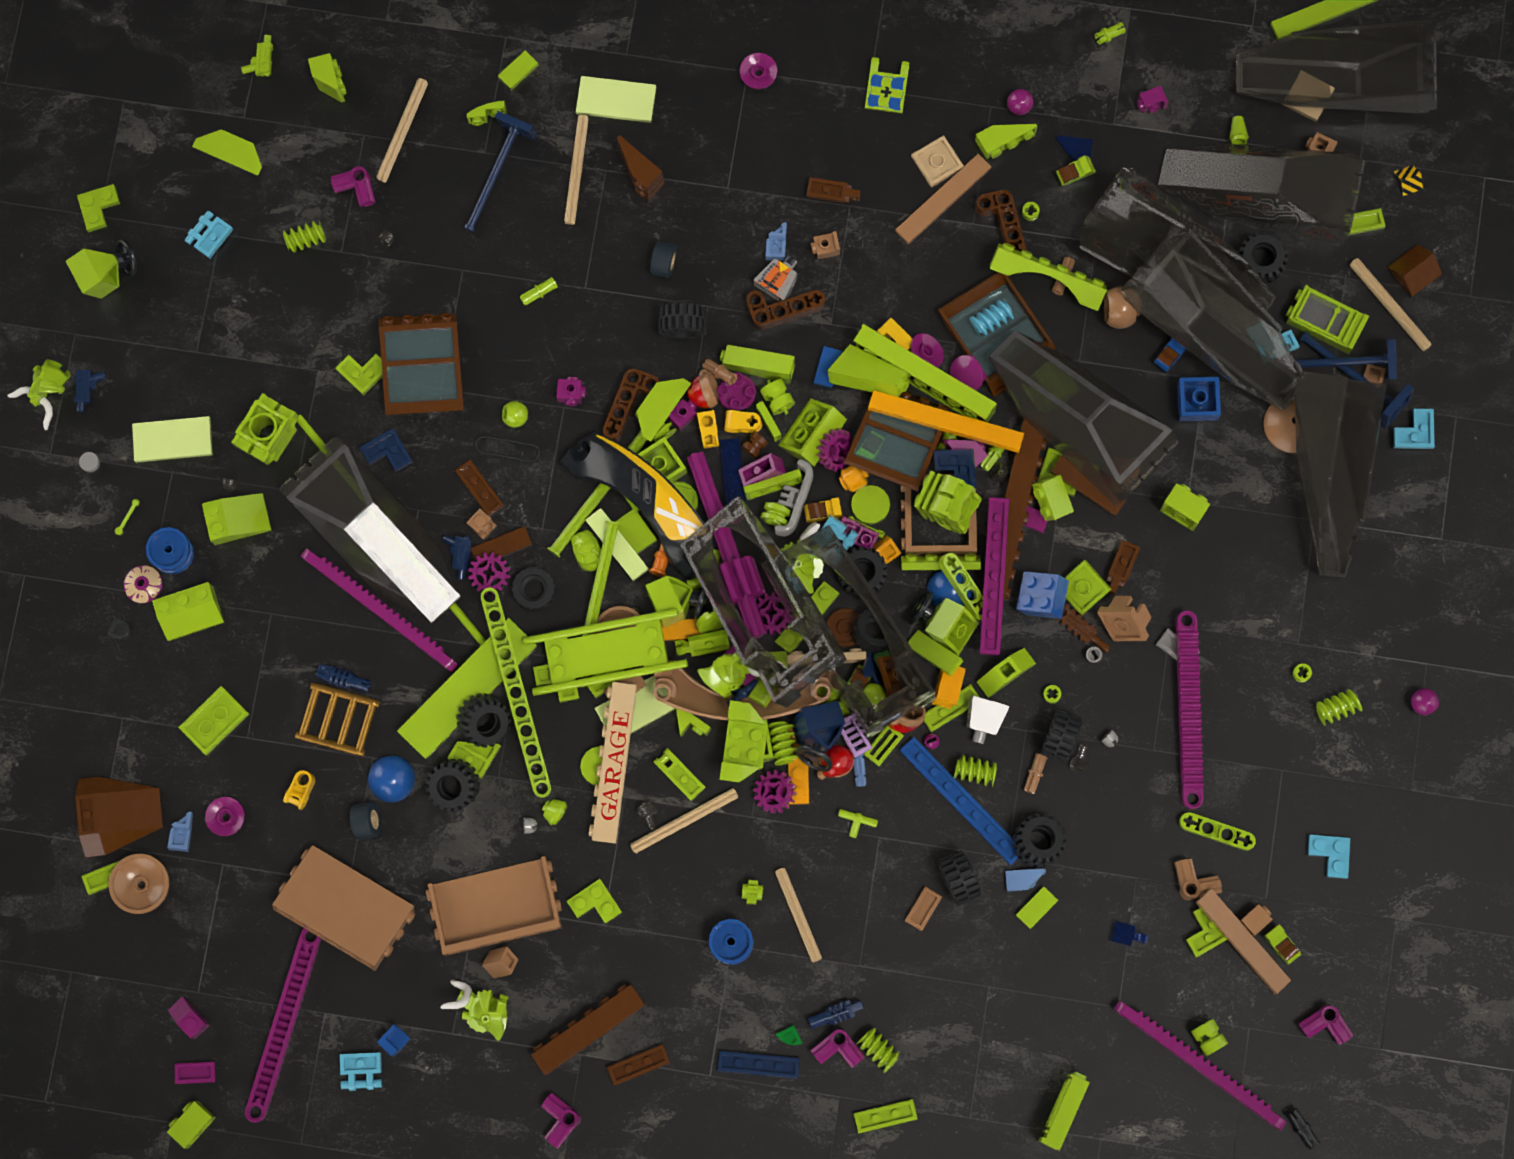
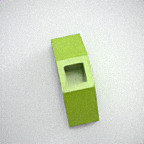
(1005, 672)

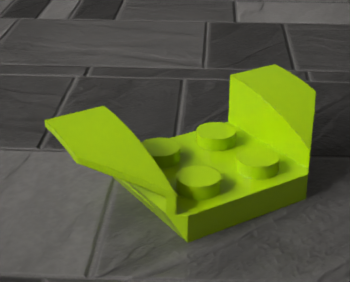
(744, 742)

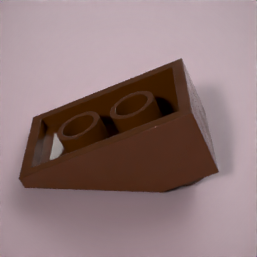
(644, 174)

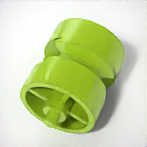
(779, 399)

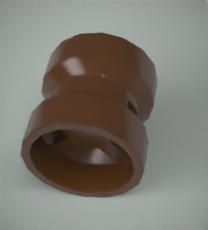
(754, 444)

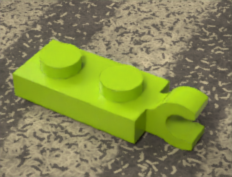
(703, 643)

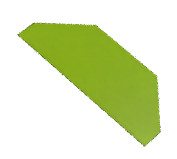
(230, 149)
(659, 405)

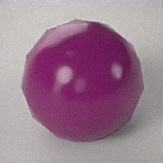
(1020, 101)
(1424, 701)

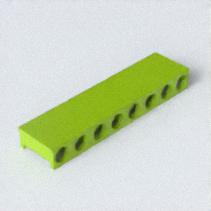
(927, 375)
(479, 674)

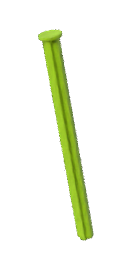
(589, 506)
(601, 574)

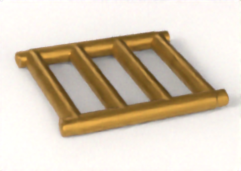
(321, 738)

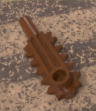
(1081, 628)

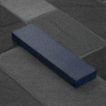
(758, 1064)

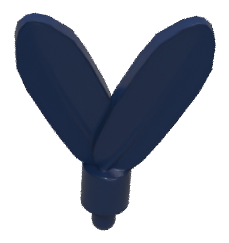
(871, 668)

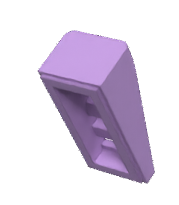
(849, 720)

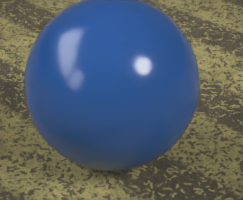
(943, 589)
(391, 778)

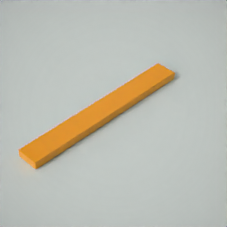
(946, 421)

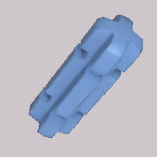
(859, 769)

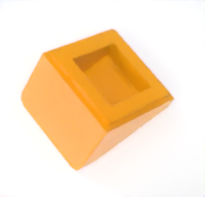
(887, 549)

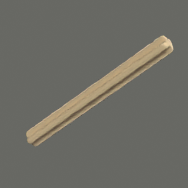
(401, 130)
(576, 169)
(1390, 304)
(684, 820)

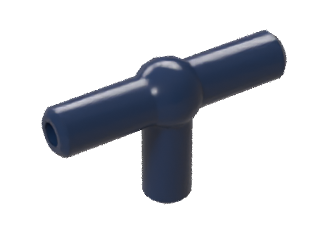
(742, 693)

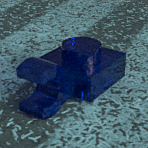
(1125, 934)

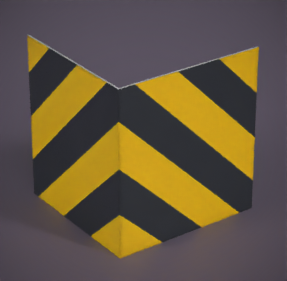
(1410, 179)

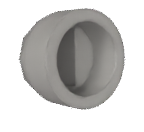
(1090, 656)
(1108, 738)
(529, 825)

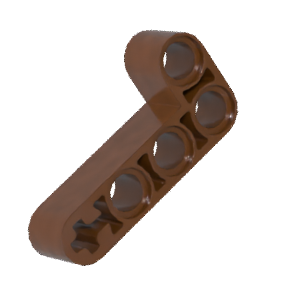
(1003, 210)
(786, 305)
(627, 406)

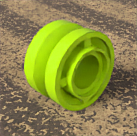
(775, 514)

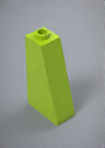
(759, 363)
(867, 373)

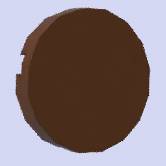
(841, 626)

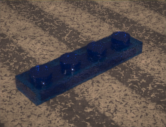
(731, 464)

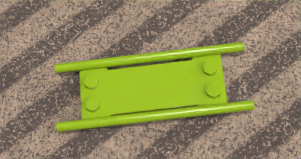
(606, 652)

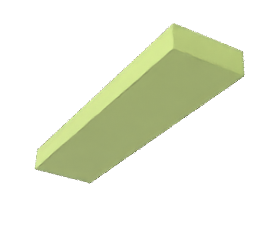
(622, 550)

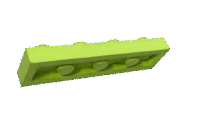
(931, 562)
(823, 599)

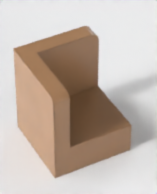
(500, 962)

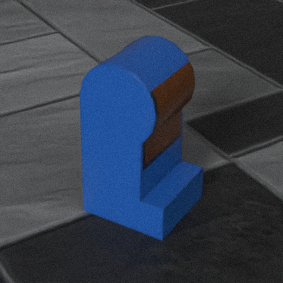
(1170, 355)

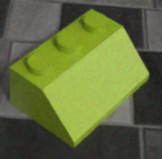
(808, 430)
(188, 611)

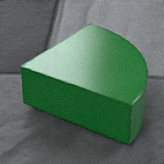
(790, 1036)

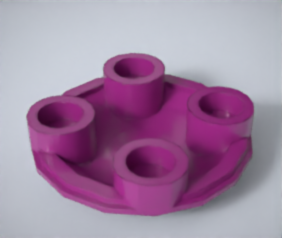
(968, 371)
(738, 395)

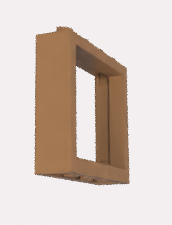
(939, 549)

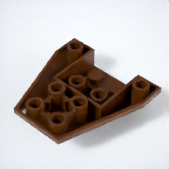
(115, 814)

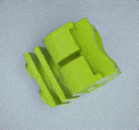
(262, 414)
(947, 502)

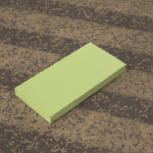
(616, 99)
(172, 439)
(646, 706)

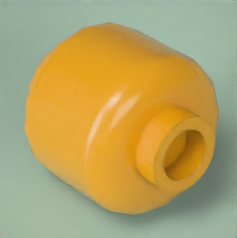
(853, 478)

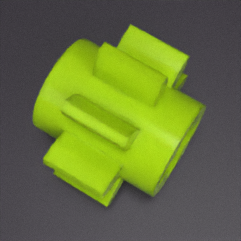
(752, 892)

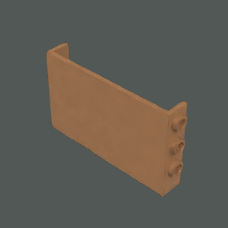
(495, 906)
(343, 907)

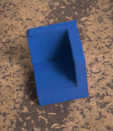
(393, 1040)

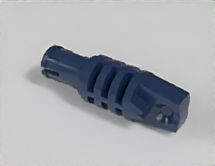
(342, 678)
(835, 1013)

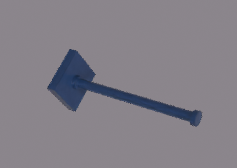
(515, 128)
(1388, 359)
(1394, 405)

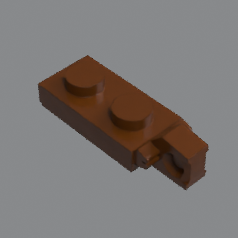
(831, 191)
(1122, 565)

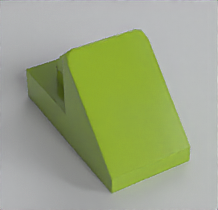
(686, 719)

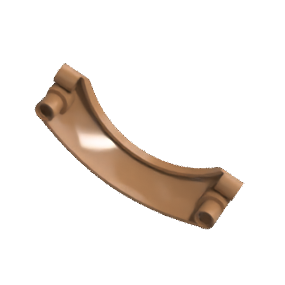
(695, 698)

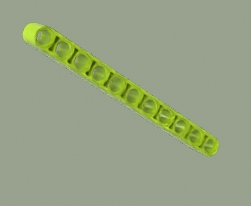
(515, 682)

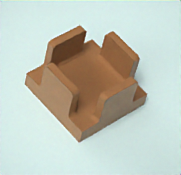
(1124, 621)

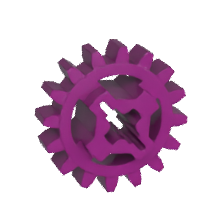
(835, 449)
(480, 572)
(781, 614)
(769, 797)

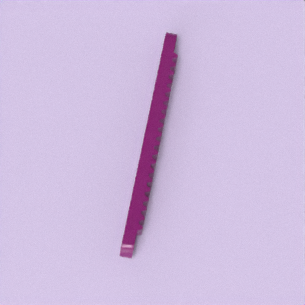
(380, 609)
(1189, 710)
(282, 1026)
(1201, 1066)

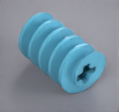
(991, 317)

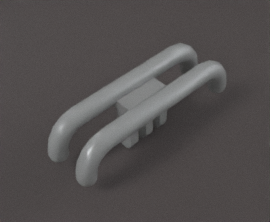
(795, 499)

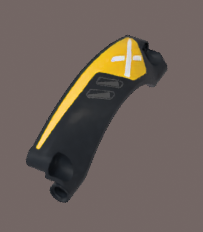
(623, 470)

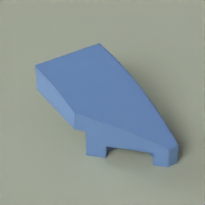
(776, 244)
(181, 834)
(1023, 879)

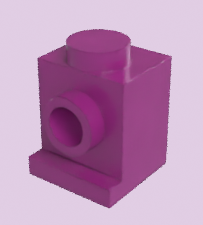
(1152, 100)
(682, 421)

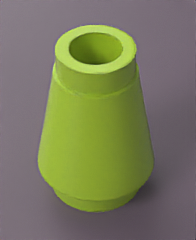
(1238, 131)

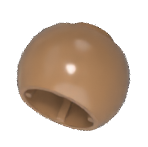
(1117, 311)

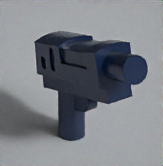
(84, 383)
(461, 551)

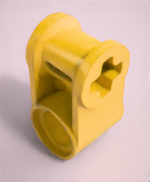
(740, 422)
(300, 791)

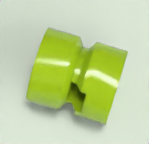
(1209, 1037)

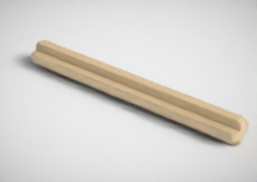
(798, 915)

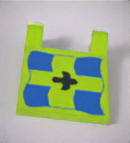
(886, 90)

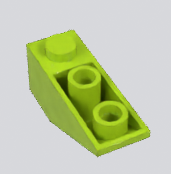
(1000, 137)

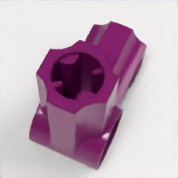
(348, 181)
(1336, 1025)
(829, 1047)
(561, 1128)

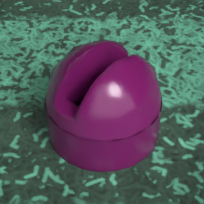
(933, 745)

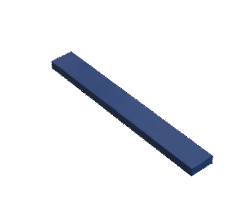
(960, 799)

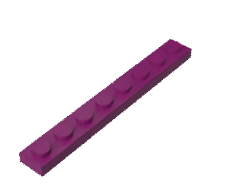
(994, 576)

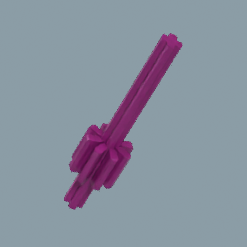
(738, 573)

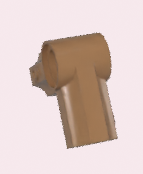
(1187, 877)

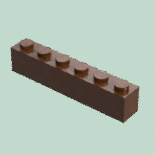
(587, 1030)

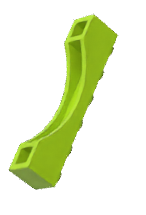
(1011, 261)

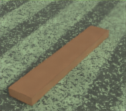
(943, 199)
(1243, 941)

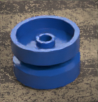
(171, 541)
(734, 953)

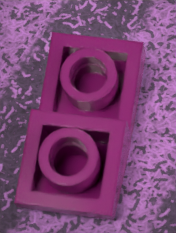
(866, 536)

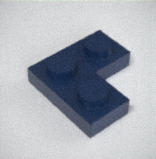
(387, 445)
(960, 461)

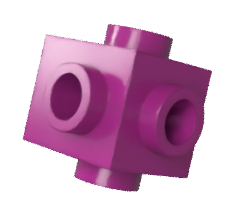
(564, 392)

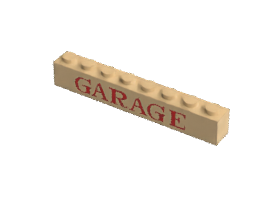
(614, 762)

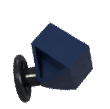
(816, 732)

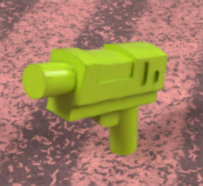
(262, 62)

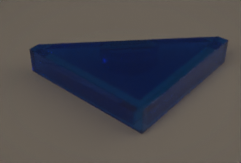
(1076, 146)

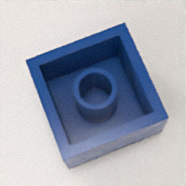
(1199, 399)
(1042, 595)

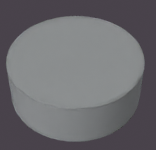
(89, 462)

